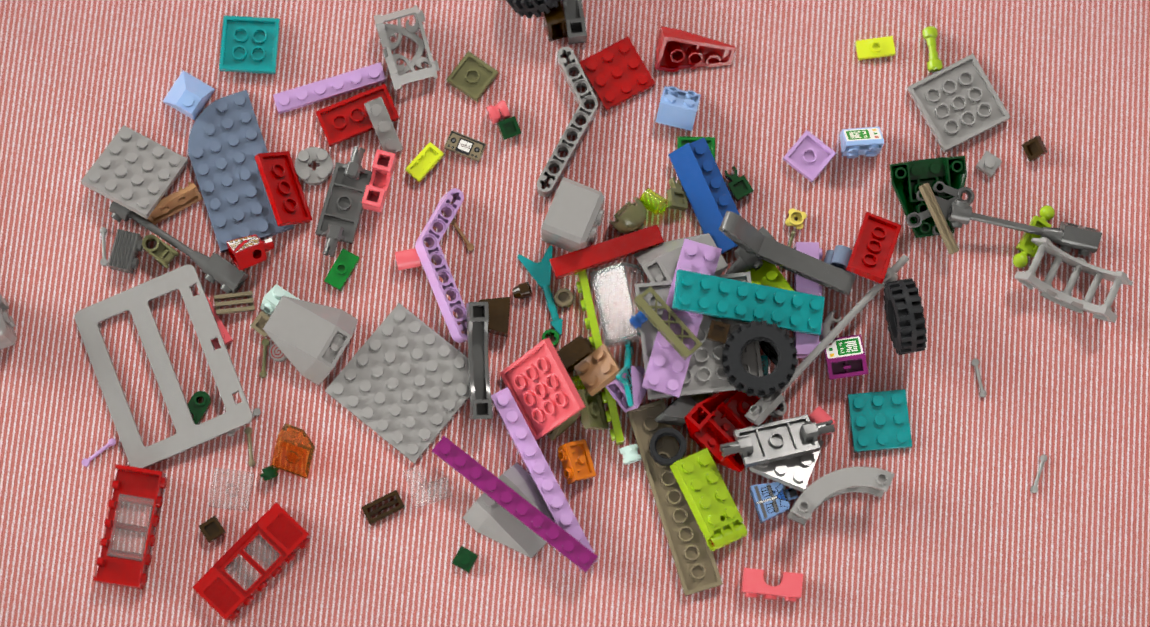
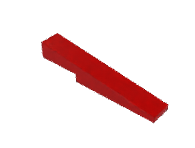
(605, 252)

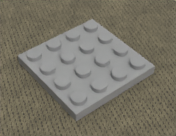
(958, 103)
(134, 171)

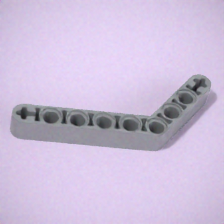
(572, 128)

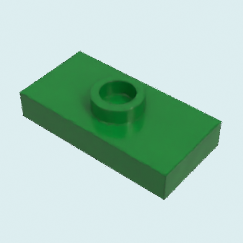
(341, 269)

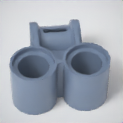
(838, 257)

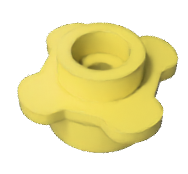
(798, 214)

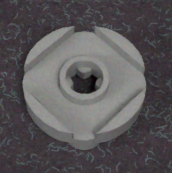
(310, 155)

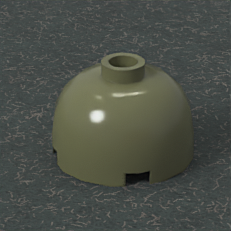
(630, 217)

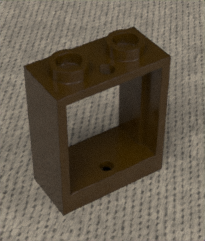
(575, 352)

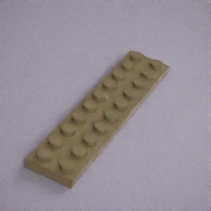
(685, 539)

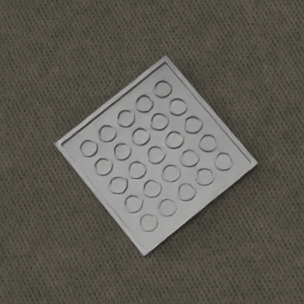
(705, 366)
(404, 383)

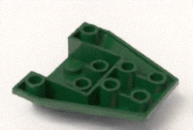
(909, 175)

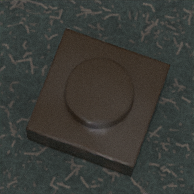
(1034, 148)
(718, 331)
(212, 529)

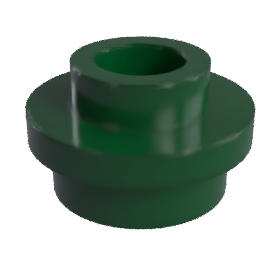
(269, 472)

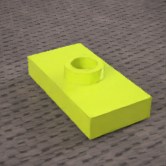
(875, 48)
(424, 162)

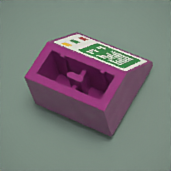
(845, 357)

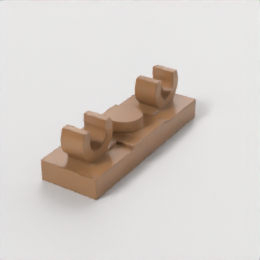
(175, 203)

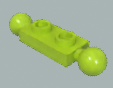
(1025, 244)

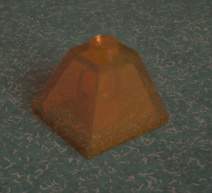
(293, 451)

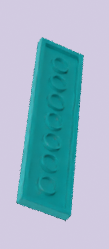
(748, 302)

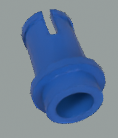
(637, 320)

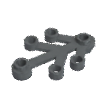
(943, 203)

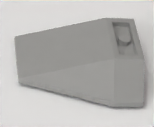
(661, 260)
(310, 335)

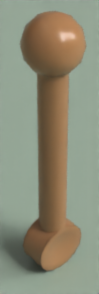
(470, 247)

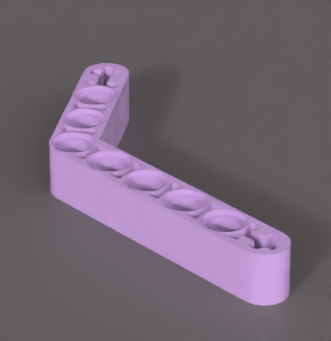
(441, 268)

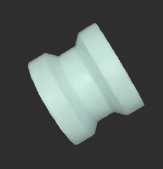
(630, 454)

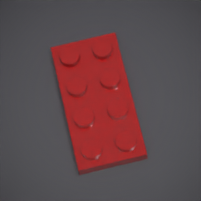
(350, 118)
(283, 188)
(873, 247)

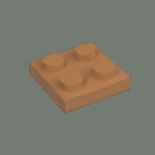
(597, 370)

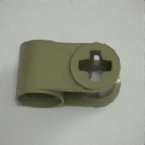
(161, 252)

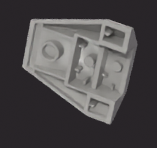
(499, 525)

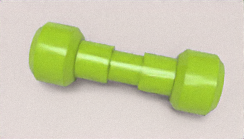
(930, 34)

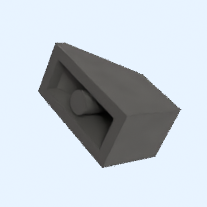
(676, 411)

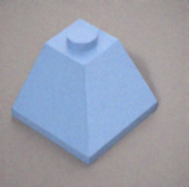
(188, 95)

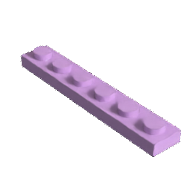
(329, 88)

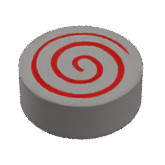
(276, 354)

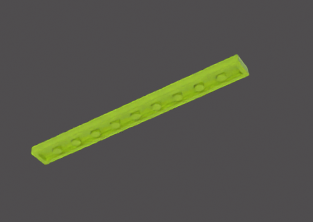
(595, 339)

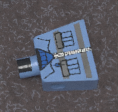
(771, 499)

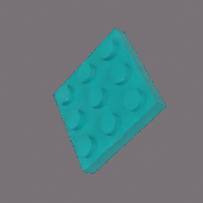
(249, 44)
(879, 420)

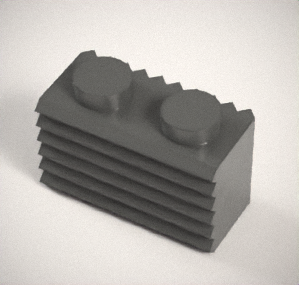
(125, 251)

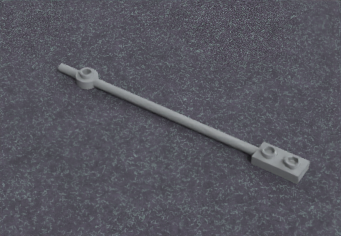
(767, 403)

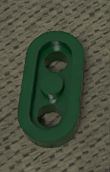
(197, 409)

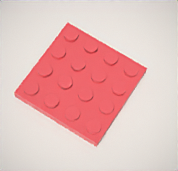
(542, 389)

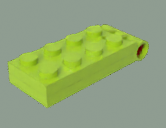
(709, 499)

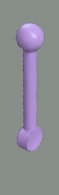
(86, 462)

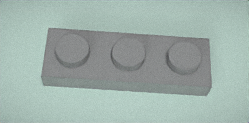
(383, 125)

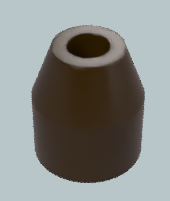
(522, 290)

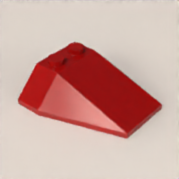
(714, 423)

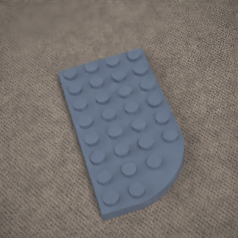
(224, 163)

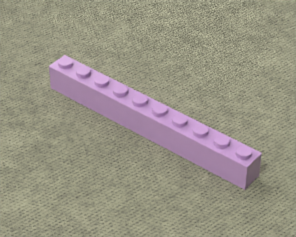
(537, 465)

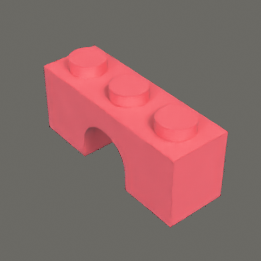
(382, 173)
(754, 584)

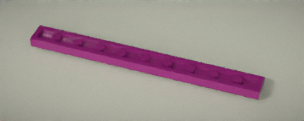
(514, 504)

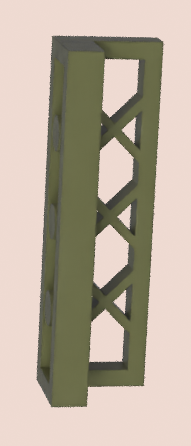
(661, 324)

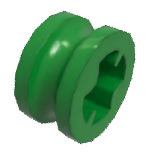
(556, 336)

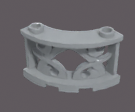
(399, 73)

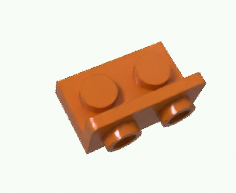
(576, 461)

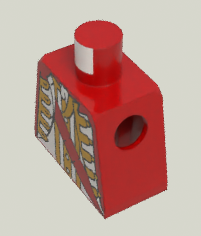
(249, 250)

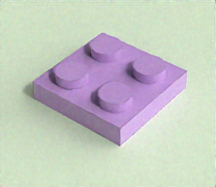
(809, 156)

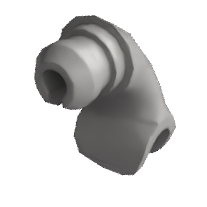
(829, 320)

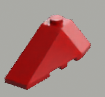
(685, 50)

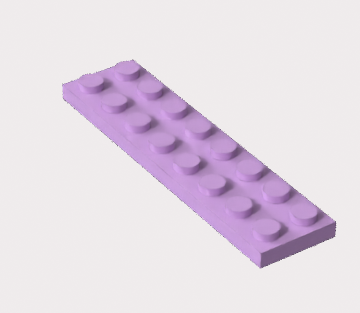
(666, 367)

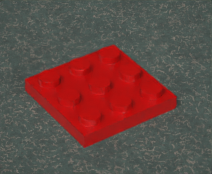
(617, 73)

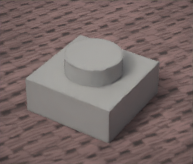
(988, 164)

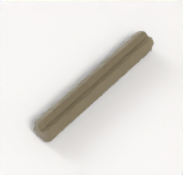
(939, 218)

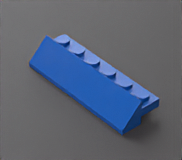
(704, 189)

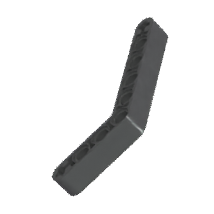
(783, 256)

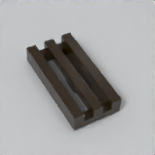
(398, 500)

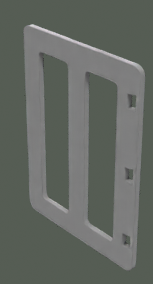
(187, 432)

